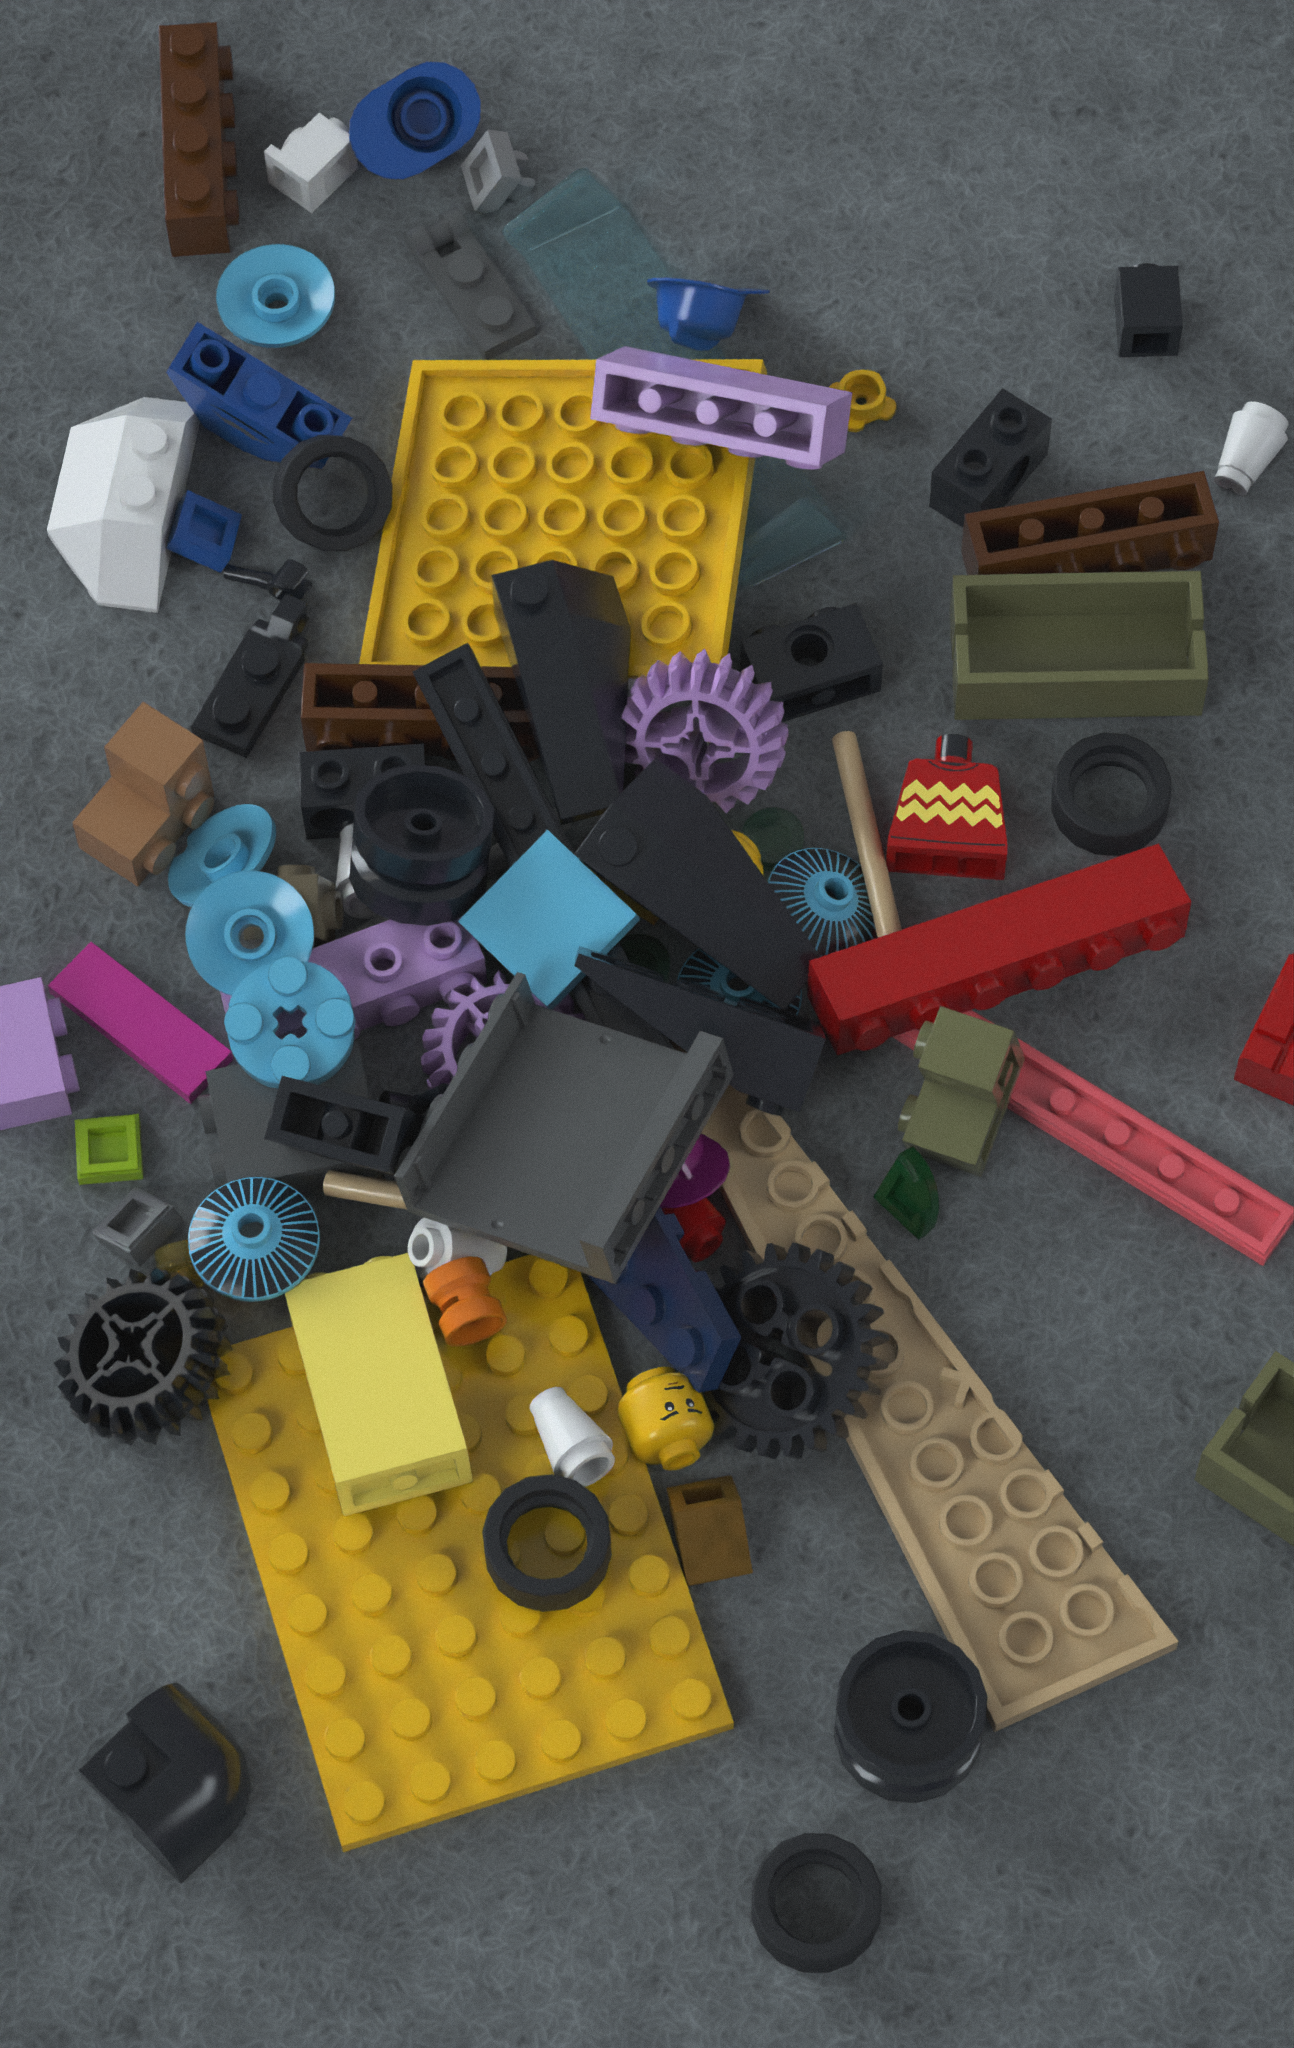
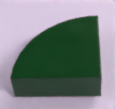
(910, 1193)

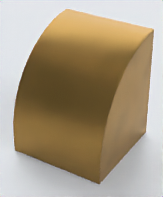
(710, 1530)

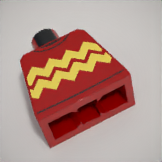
(949, 816)

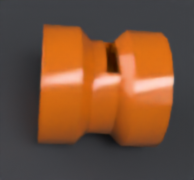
(464, 1301)

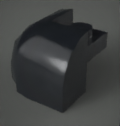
(173, 1779)

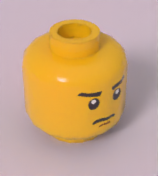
(665, 1419)

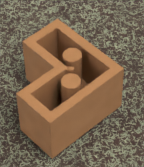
(153, 796)

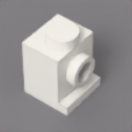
(312, 162)

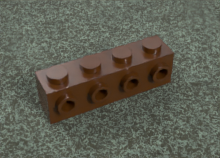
(195, 141)
(1097, 531)
(386, 707)

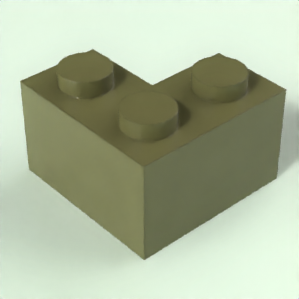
(965, 1089)

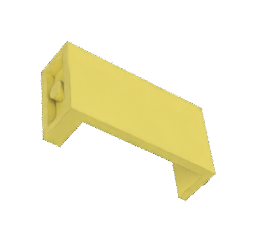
(378, 1384)

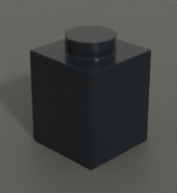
(1148, 310)

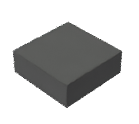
(137, 1226)

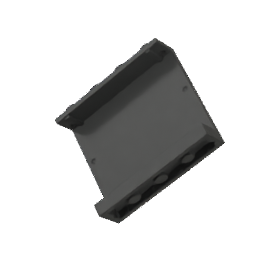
(561, 1134)

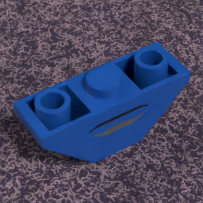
(249, 399)

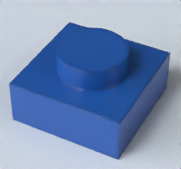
(203, 531)

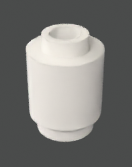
(438, 1244)

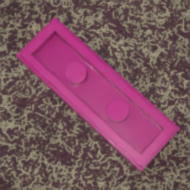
(139, 1021)

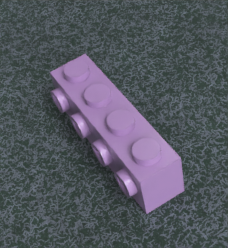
(721, 407)
(394, 971)

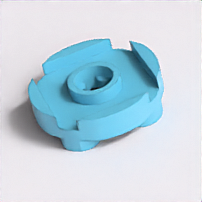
(289, 987)

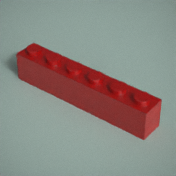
(998, 949)

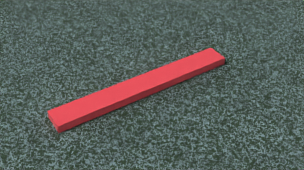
(1145, 1154)

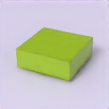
(109, 1149)

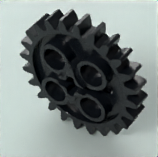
(807, 1294)

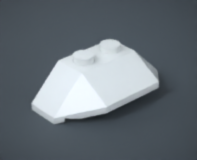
(121, 499)

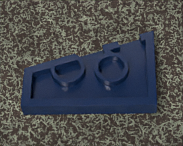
(675, 1305)

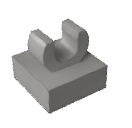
(494, 172)

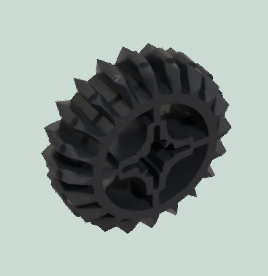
(106, 1374)

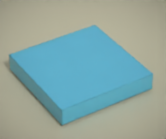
(543, 915)

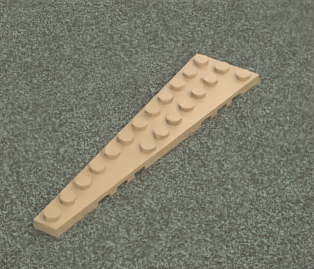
(966, 1498)

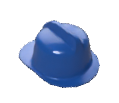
(414, 120)
(698, 311)

